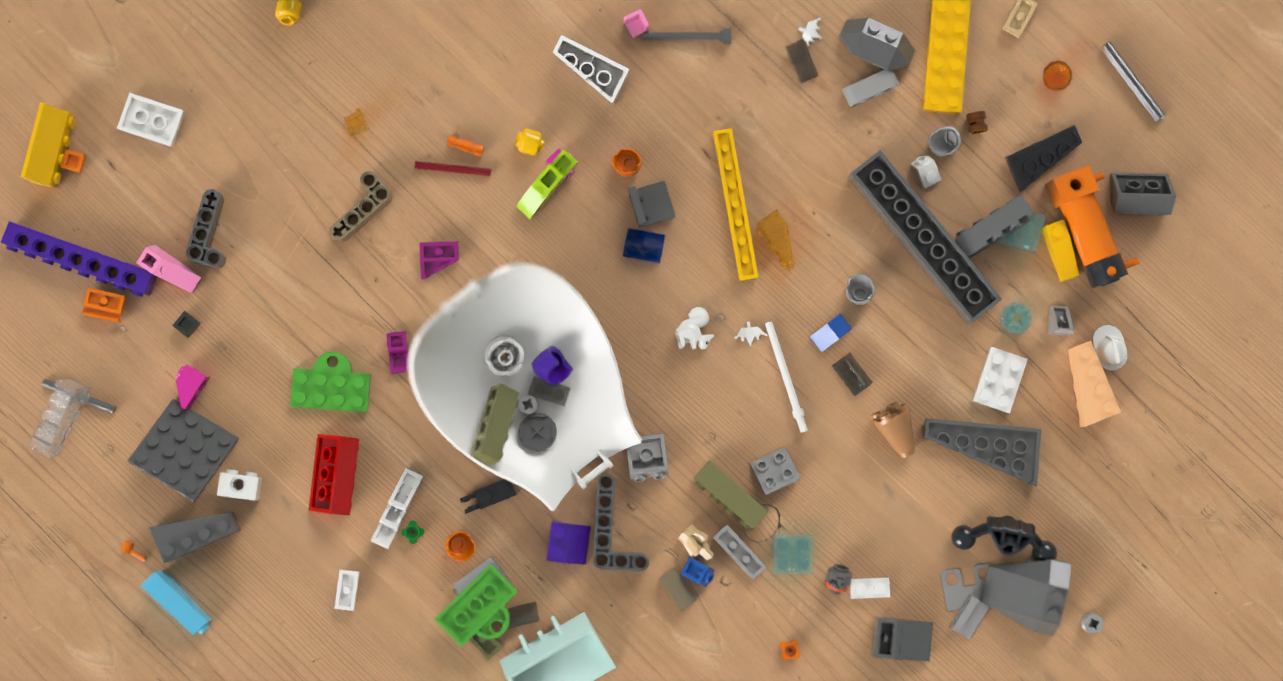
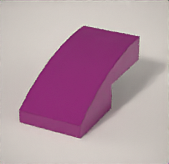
(398, 352)

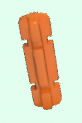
(465, 145)

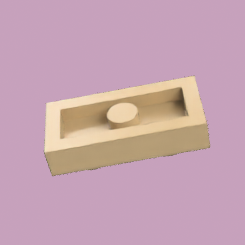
(1019, 17)

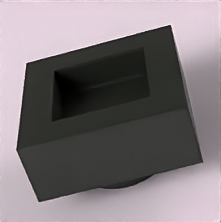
(186, 324)

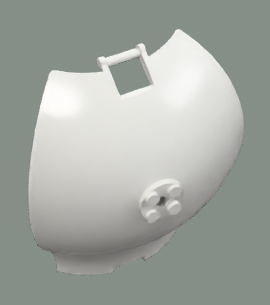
(521, 315)

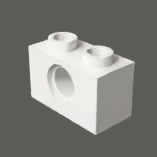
(228, 488)

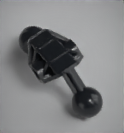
(1008, 535)

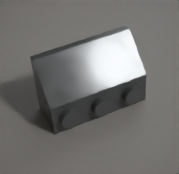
(1142, 194)

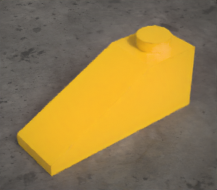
(1060, 250)

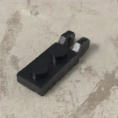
(490, 495)

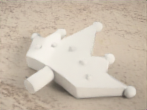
(810, 31)
(749, 333)

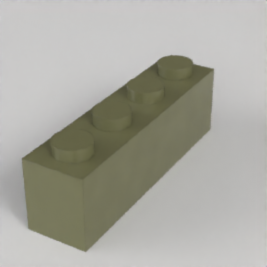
(495, 424)
(730, 494)

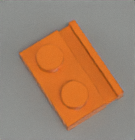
(104, 305)

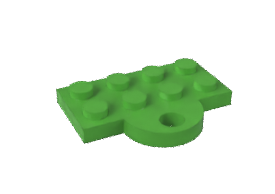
(330, 386)
(478, 607)

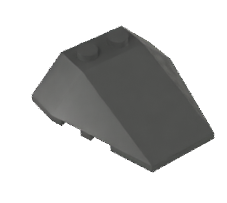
(1029, 592)

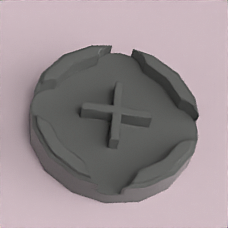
(537, 432)

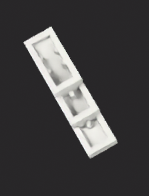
(396, 508)

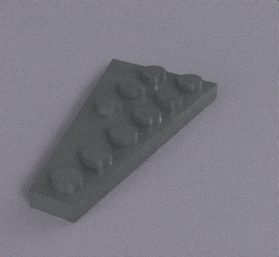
(998, 446)

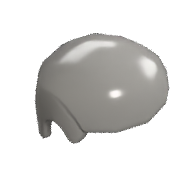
(860, 289)

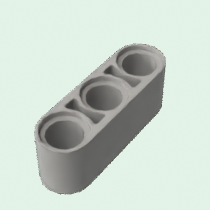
(870, 87)

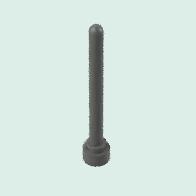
(724, 36)

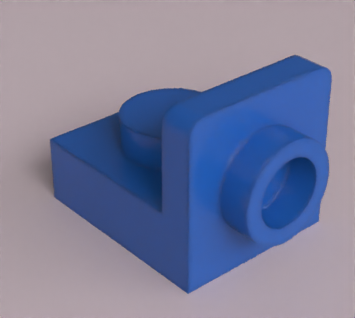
(698, 572)

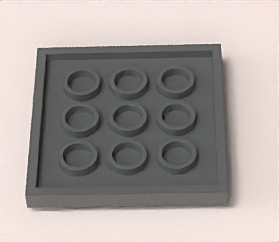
(183, 450)

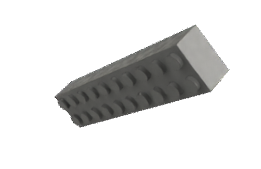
(924, 237)

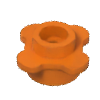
(790, 655)

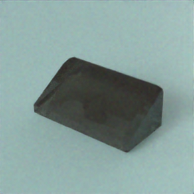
(852, 374)

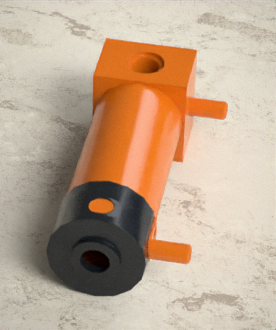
(1088, 226)

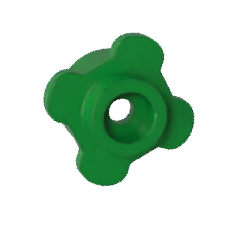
(412, 537)

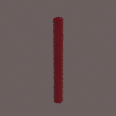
(452, 168)

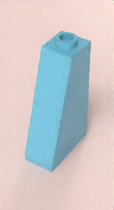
(177, 602)

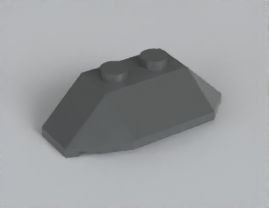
(877, 43)

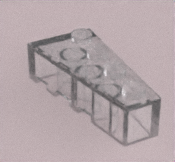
(59, 417)

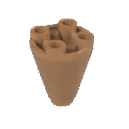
(896, 428)

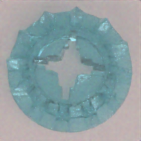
(1007, 315)

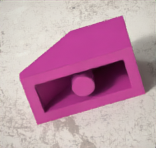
(189, 385)

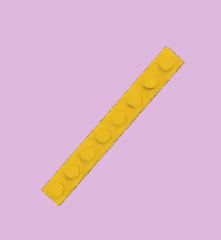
(735, 204)

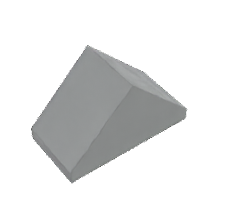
(1059, 321)

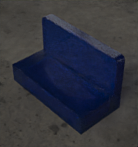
(644, 245)

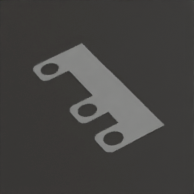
(957, 594)

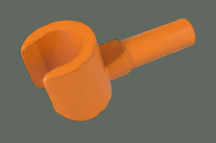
(127, 548)

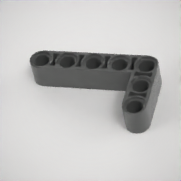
(607, 530)

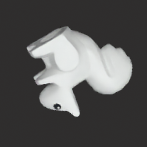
(690, 331)

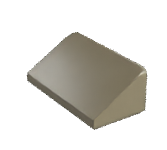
(677, 589)

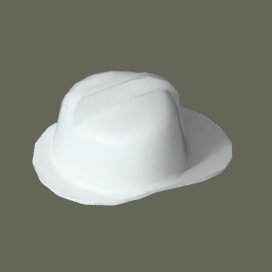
(1110, 347)

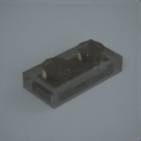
(555, 394)
(523, 615)

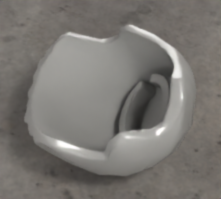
(945, 141)

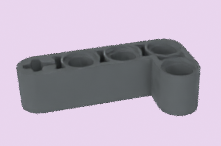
(210, 228)

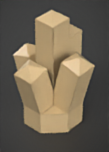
(696, 543)

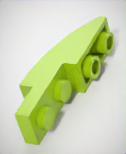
(546, 183)

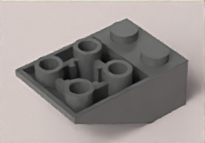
(902, 639)

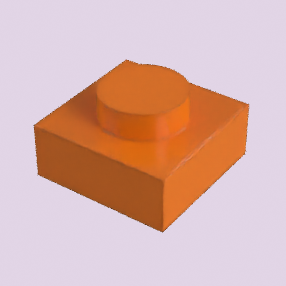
(73, 161)

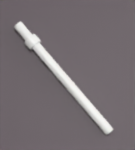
(797, 412)

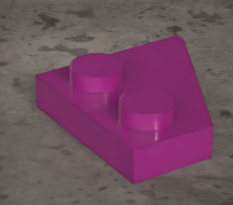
(437, 256)

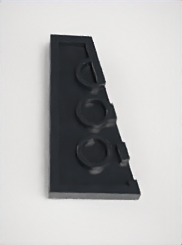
(1037, 158)

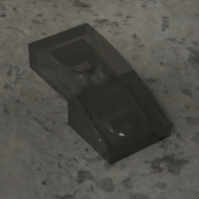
(801, 60)

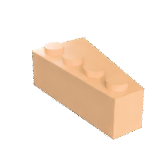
(1091, 386)

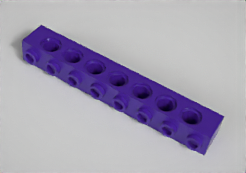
(16, 233)

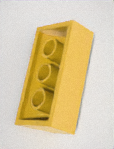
(48, 145)

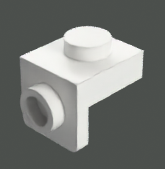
(926, 171)

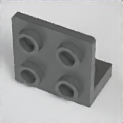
(651, 203)

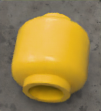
(288, 11)
(529, 141)

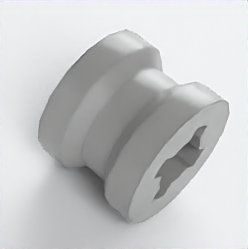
(531, 406)
(1088, 622)

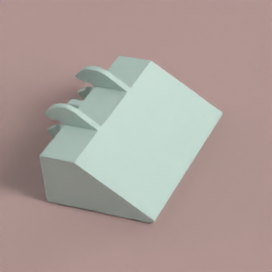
(564, 654)

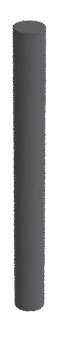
(92, 401)

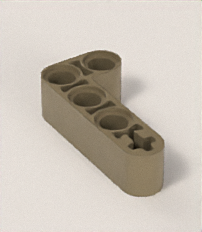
(358, 209)

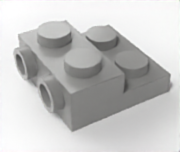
(648, 458)

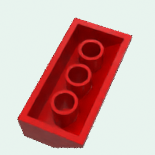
(333, 474)

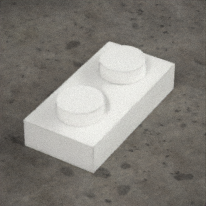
(869, 588)
(347, 590)

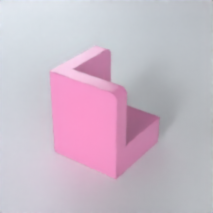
(636, 23)

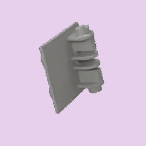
(775, 471)

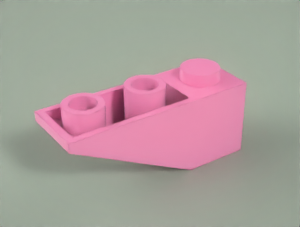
(168, 268)

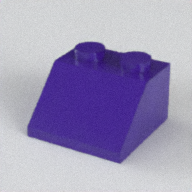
(568, 543)

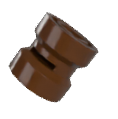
(977, 122)

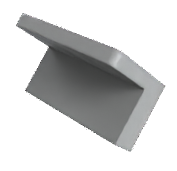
(969, 616)

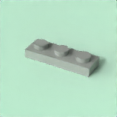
(739, 552)

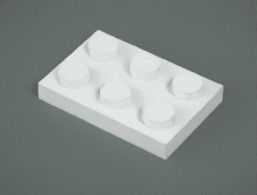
(151, 120)
(999, 380)

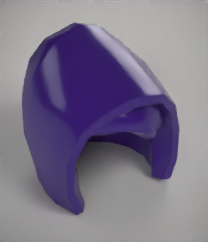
(551, 366)

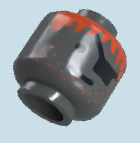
(838, 579)

